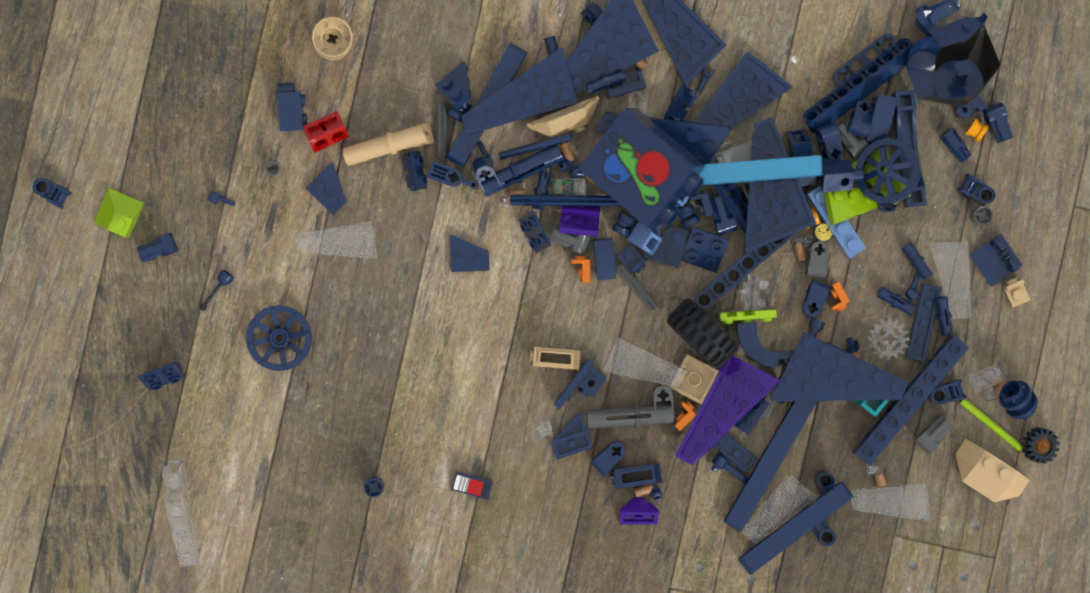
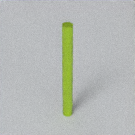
(991, 424)

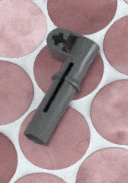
(657, 413)

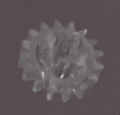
(888, 330)

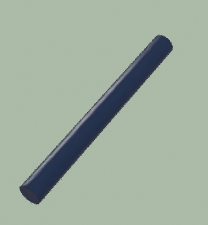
(535, 146)

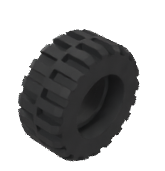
(702, 333)

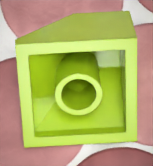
(118, 213)

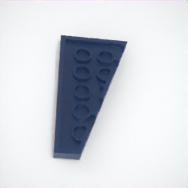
(684, 36)
(535, 92)
(743, 93)

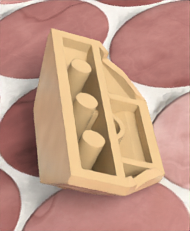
(566, 120)
(988, 473)

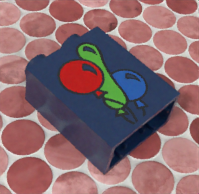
(643, 168)

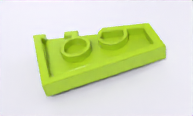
(847, 204)

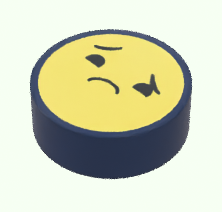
(822, 232)

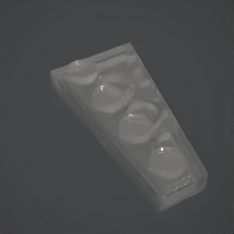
(346, 241)
(954, 274)
(638, 363)
(896, 501)
(781, 506)

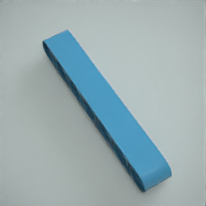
(762, 170)

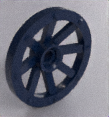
(891, 172)
(302, 353)

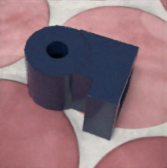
(965, 111)

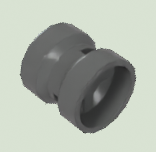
(984, 213)

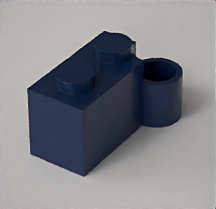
(291, 107)

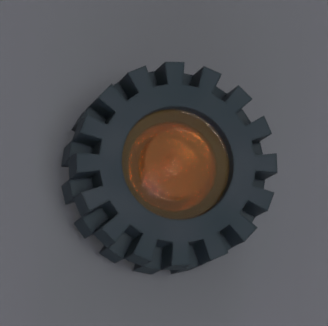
(1040, 445)

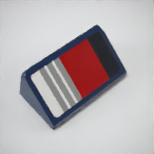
(472, 485)

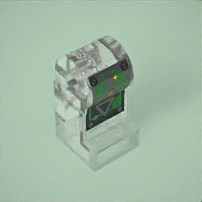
(572, 186)

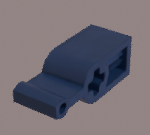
(445, 178)

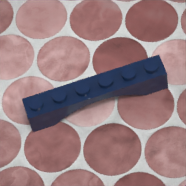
(906, 131)

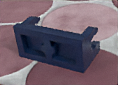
(633, 82)

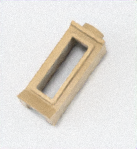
(536, 353)

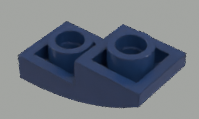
(604, 259)

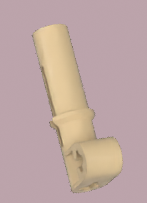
(390, 143)

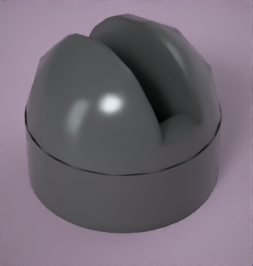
(275, 171)

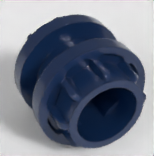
(1018, 399)

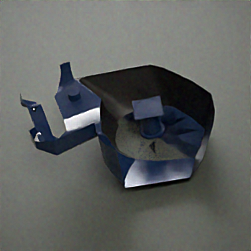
(952, 60)

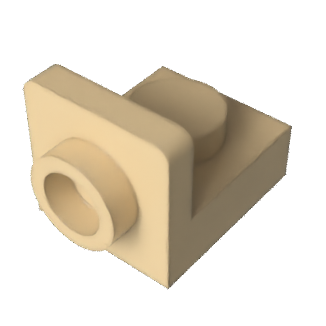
(1016, 292)

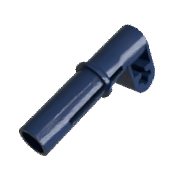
(515, 171)

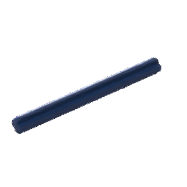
(562, 200)

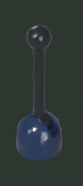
(224, 279)

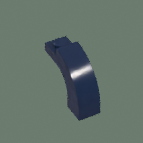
(750, 344)

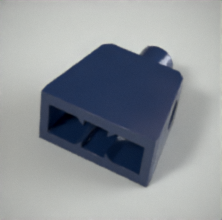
(838, 175)

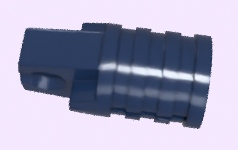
(955, 144)

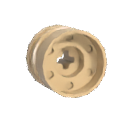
(337, 28)

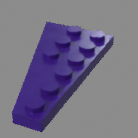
(728, 401)

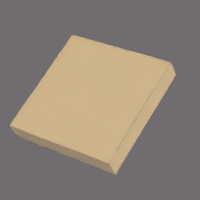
(697, 379)

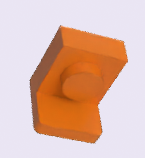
(584, 271)
(838, 293)
(683, 419)

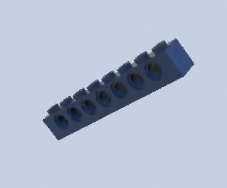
(913, 397)

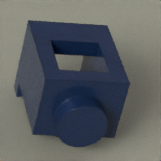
(594, 375)

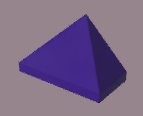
(638, 512)

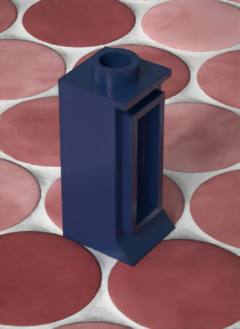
(616, 478)

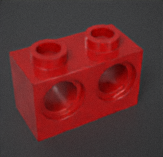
(325, 131)

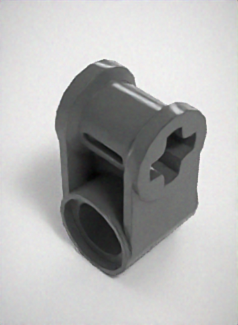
(817, 264)

